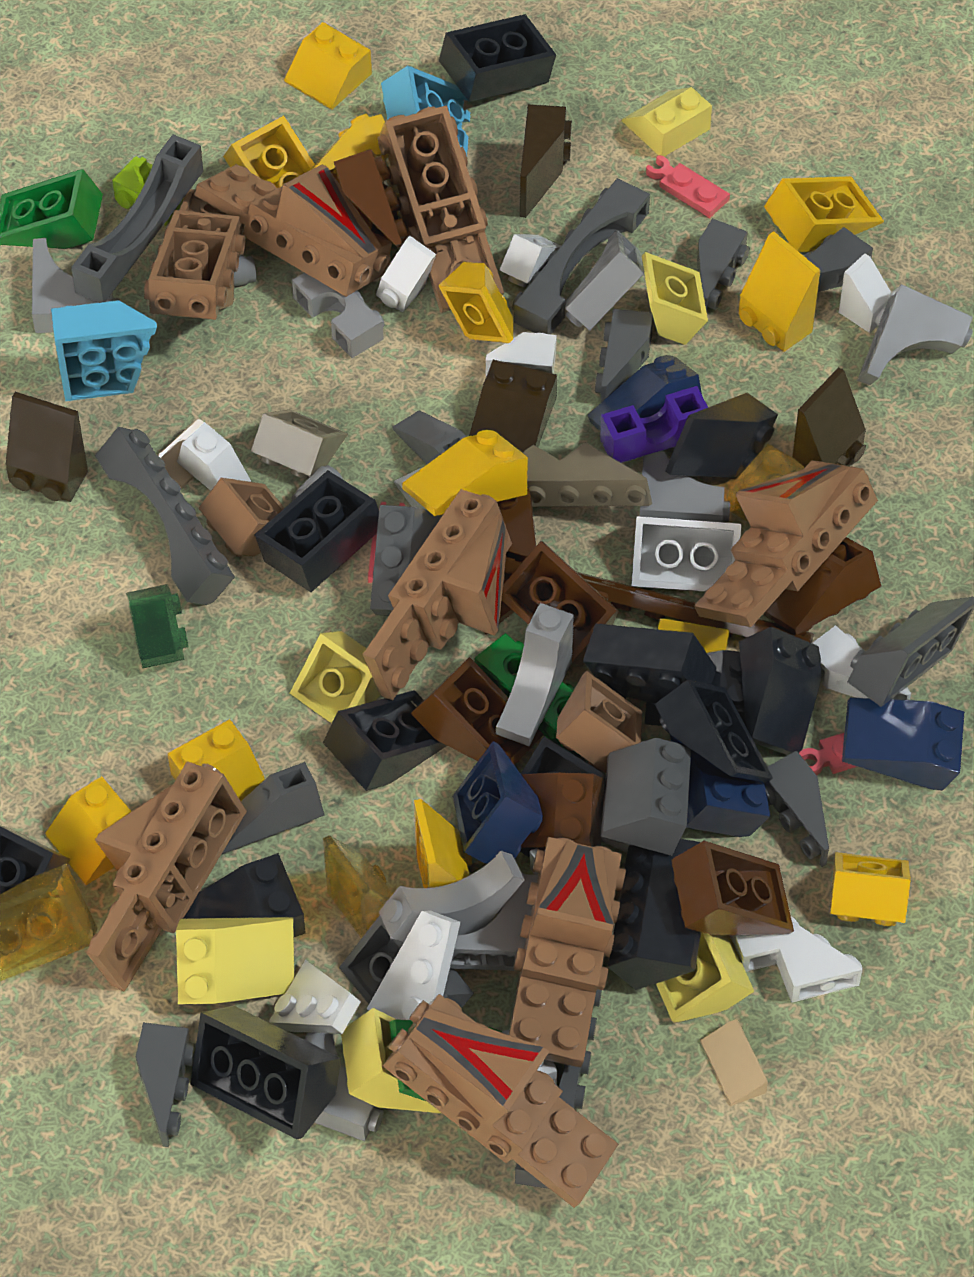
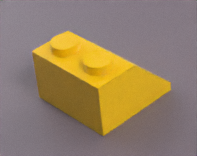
(329, 66)
(478, 303)
(227, 752)
(79, 824)
(870, 888)

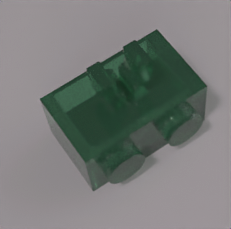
(156, 626)

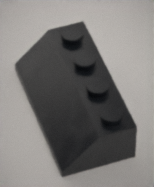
(649, 927)
(263, 1070)

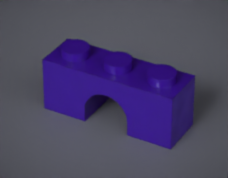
(631, 437)

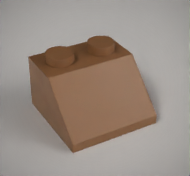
(238, 512)
(598, 722)

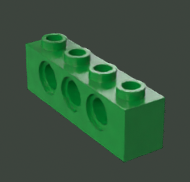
(502, 661)

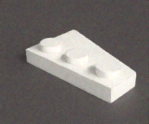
(419, 967)
(314, 1004)

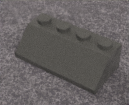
(909, 649)

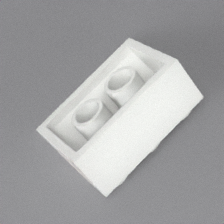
(682, 552)

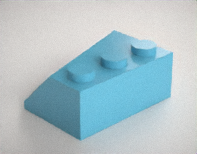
(414, 90)
(100, 348)

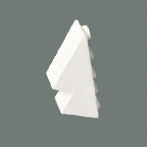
(804, 961)

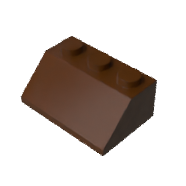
(551, 581)

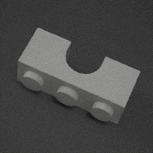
(354, 328)

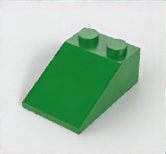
(55, 209)

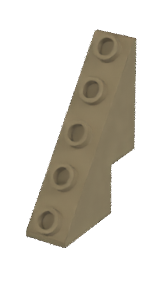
(583, 479)

